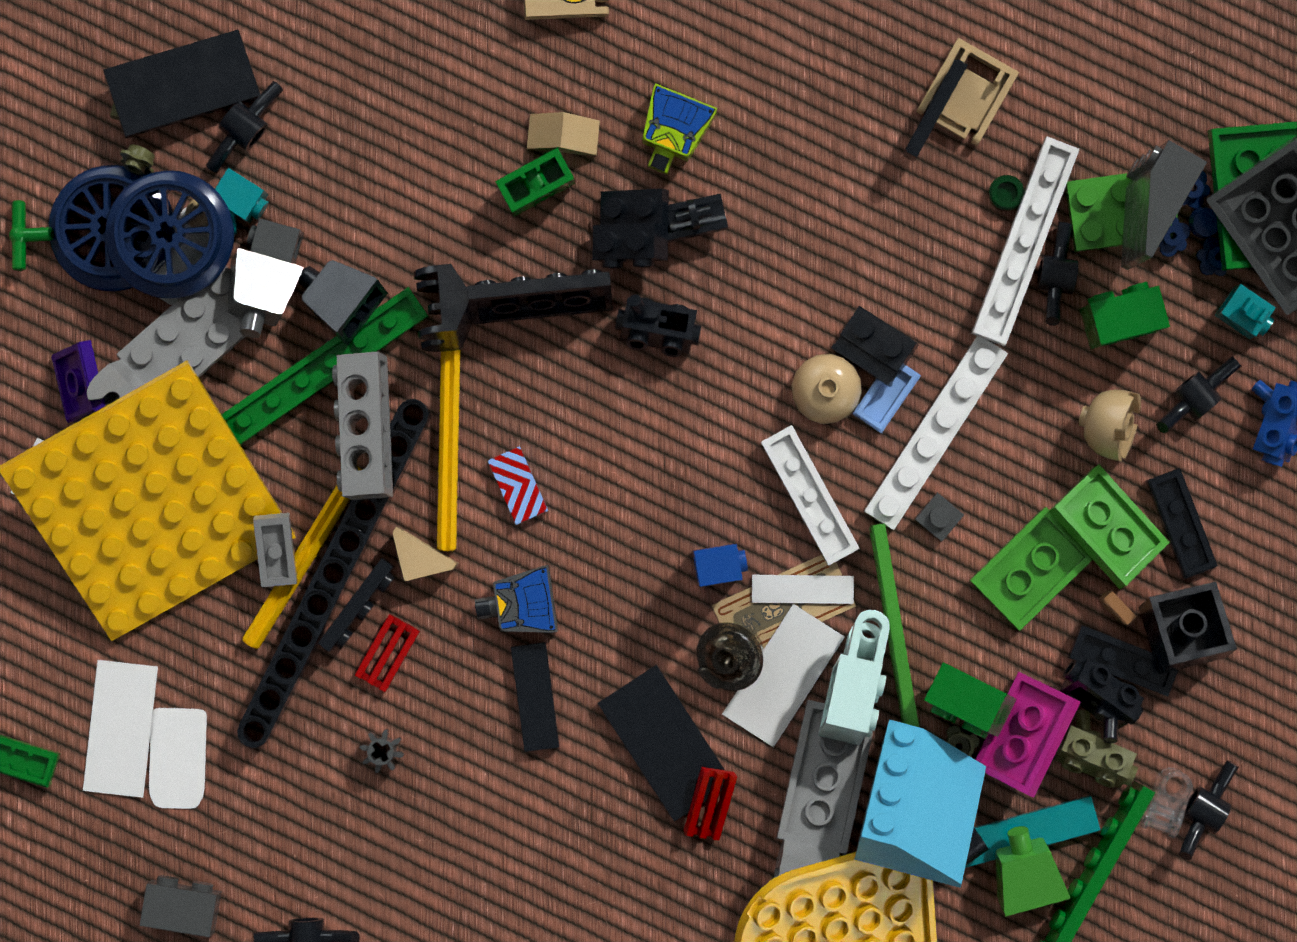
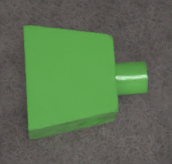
(1027, 874)

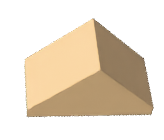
(563, 130)
(419, 558)

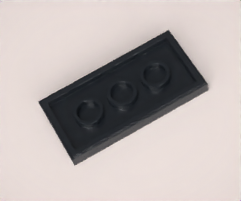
(181, 83)
(661, 739)

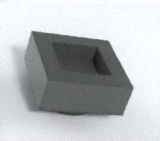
(939, 517)

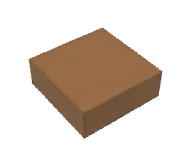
(1116, 607)

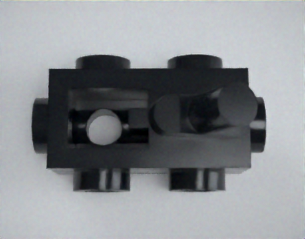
(657, 326)
(1102, 696)

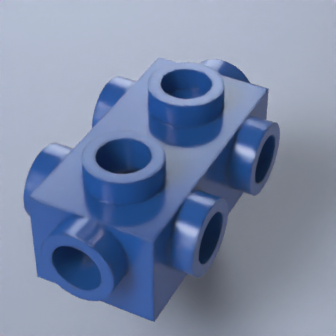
(1279, 427)

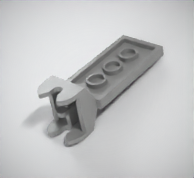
(190, 330)
(819, 795)

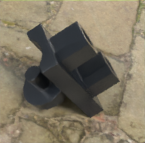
(696, 218)

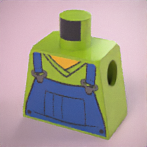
(674, 126)

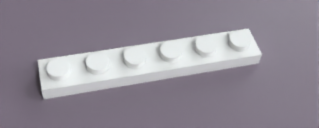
(1025, 241)
(935, 432)

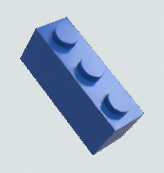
(719, 564)

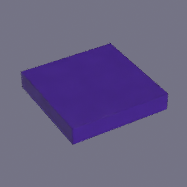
(74, 372)

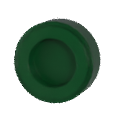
(1006, 192)

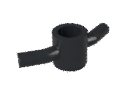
(243, 126)
(1057, 274)
(1197, 395)
(1207, 810)
(307, 930)

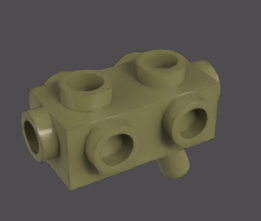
(1087, 753)

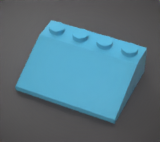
(921, 806)

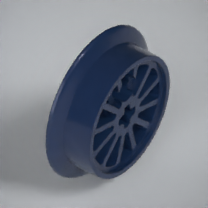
(66, 203)
(121, 243)

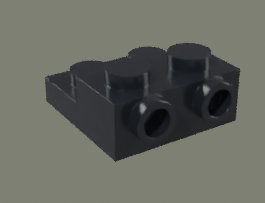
(632, 228)

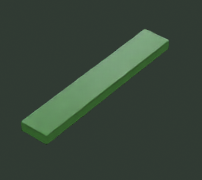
(896, 636)

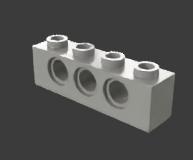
(376, 478)

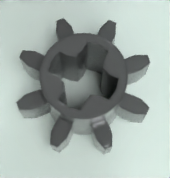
(373, 747)

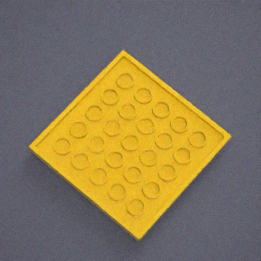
(144, 500)

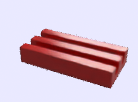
(372, 679)
(722, 807)

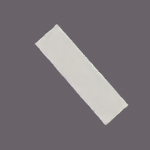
(803, 589)

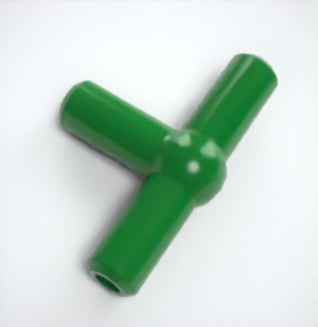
(20, 235)

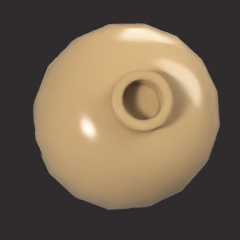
(826, 388)
(1110, 423)

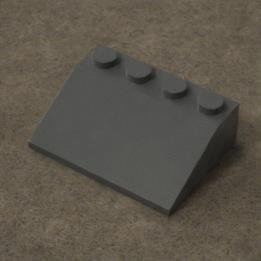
(1154, 198)
(1262, 220)

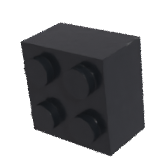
(1187, 627)

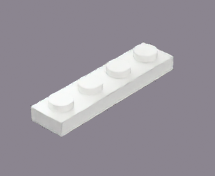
(810, 495)

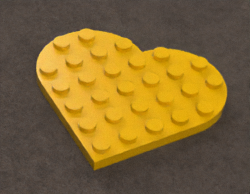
(841, 903)

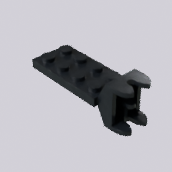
(504, 301)

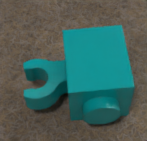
(242, 197)
(1246, 312)

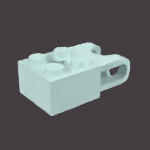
(856, 682)

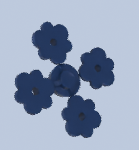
(1203, 225)

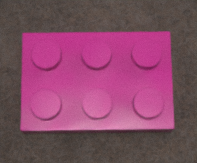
(1029, 735)

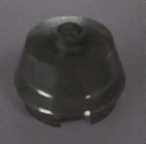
(730, 656)

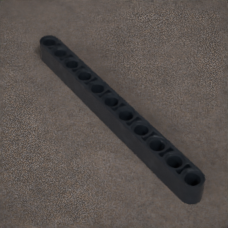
(333, 592)

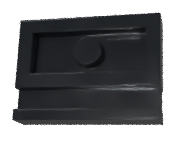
(874, 346)

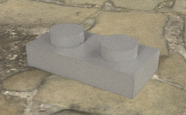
(275, 549)

